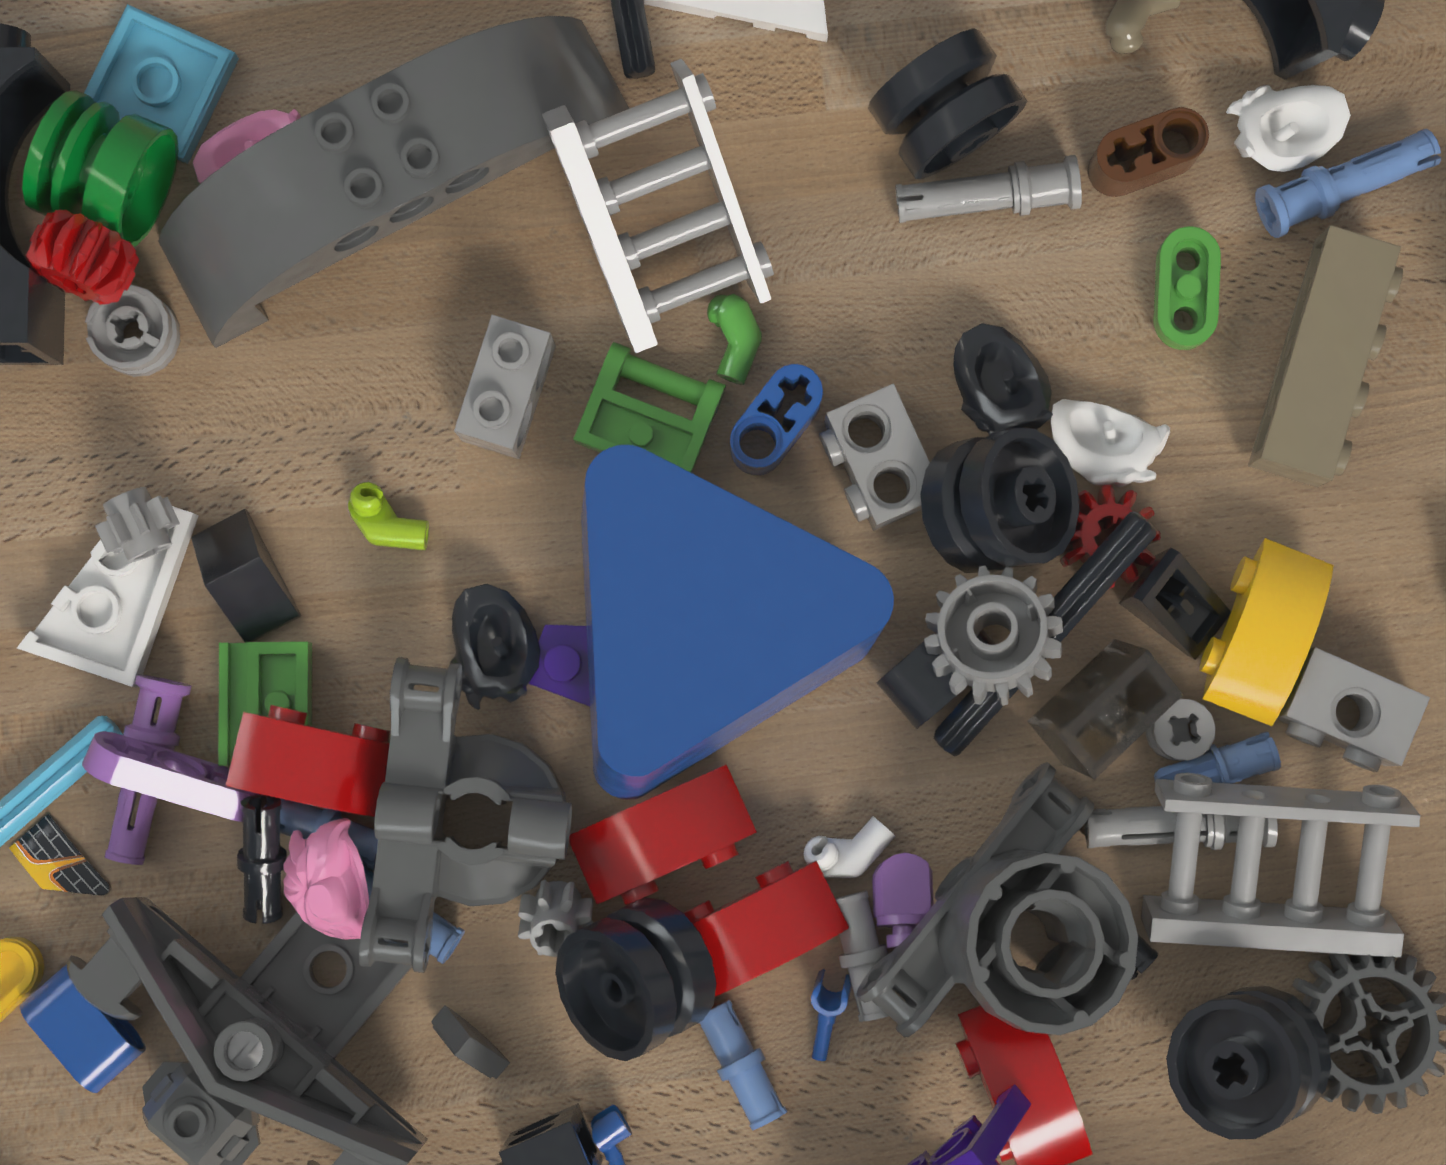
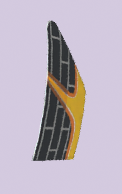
(56, 861)

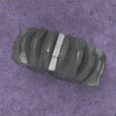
(1393, 1019)

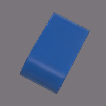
(796, 418)
(79, 1035)

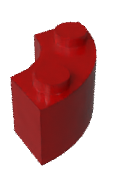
(309, 763)
(661, 836)
(769, 924)
(1008, 1057)

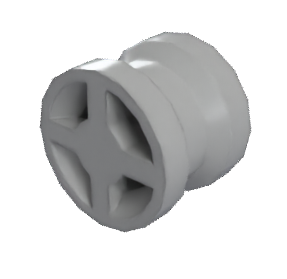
(1167, 731)

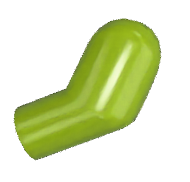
(380, 523)

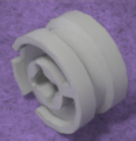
(134, 355)

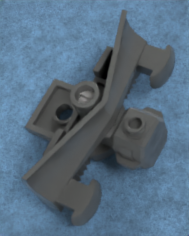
(249, 1039)

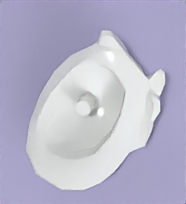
(1289, 125)
(1106, 442)

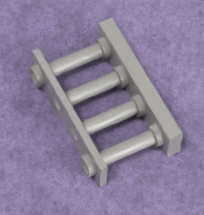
(601, 198)
(1302, 920)

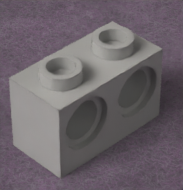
(505, 386)
(897, 453)

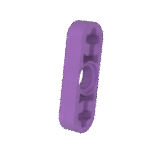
(163, 774)

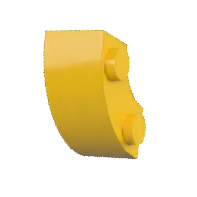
(1267, 631)

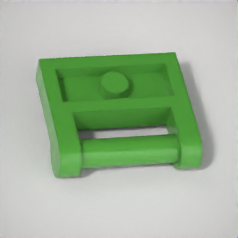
(623, 420)

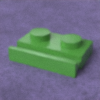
(260, 676)

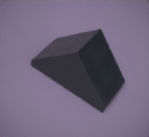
(243, 577)
(1176, 603)

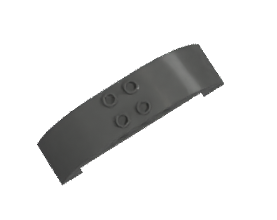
(378, 163)

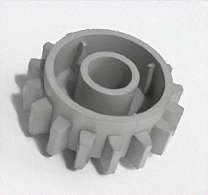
(1001, 666)

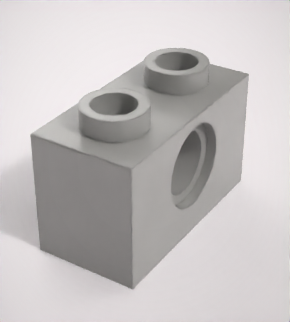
(1386, 719)

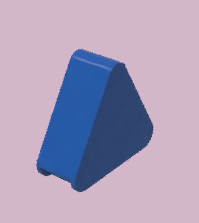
(704, 616)

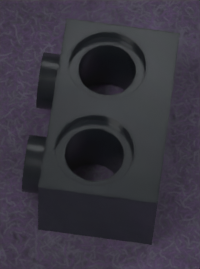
(554, 1140)

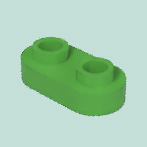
(1187, 291)

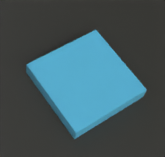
(162, 76)

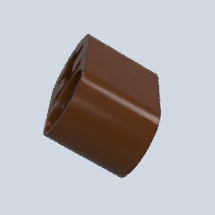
(1157, 161)

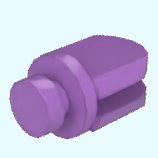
(902, 895)

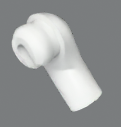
(849, 856)

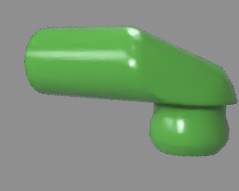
(741, 332)

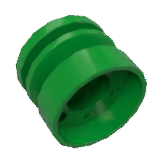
(100, 165)

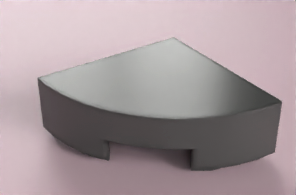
(469, 1043)

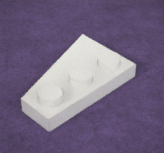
(112, 610)

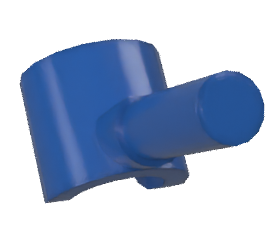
(828, 1005)
(608, 1130)

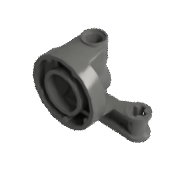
(412, 852)
(972, 922)

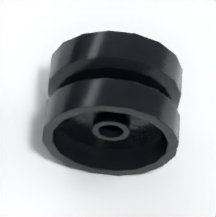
(947, 103)
(1000, 501)
(635, 978)
(1248, 1062)

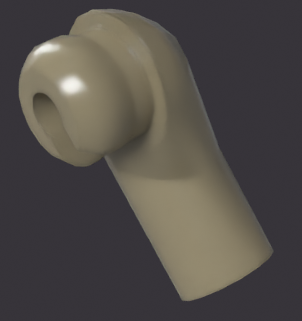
(1128, 20)

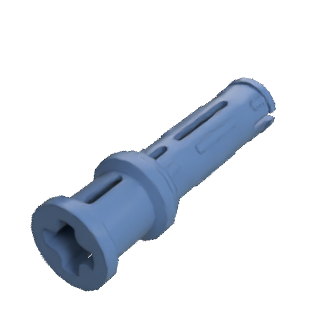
(1323, 190)

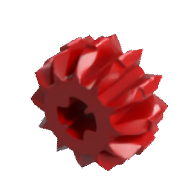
(82, 257)
(1111, 514)

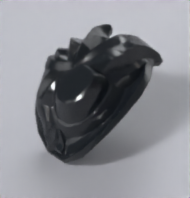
(1000, 381)
(493, 644)

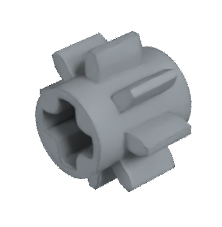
(137, 524)
(553, 915)

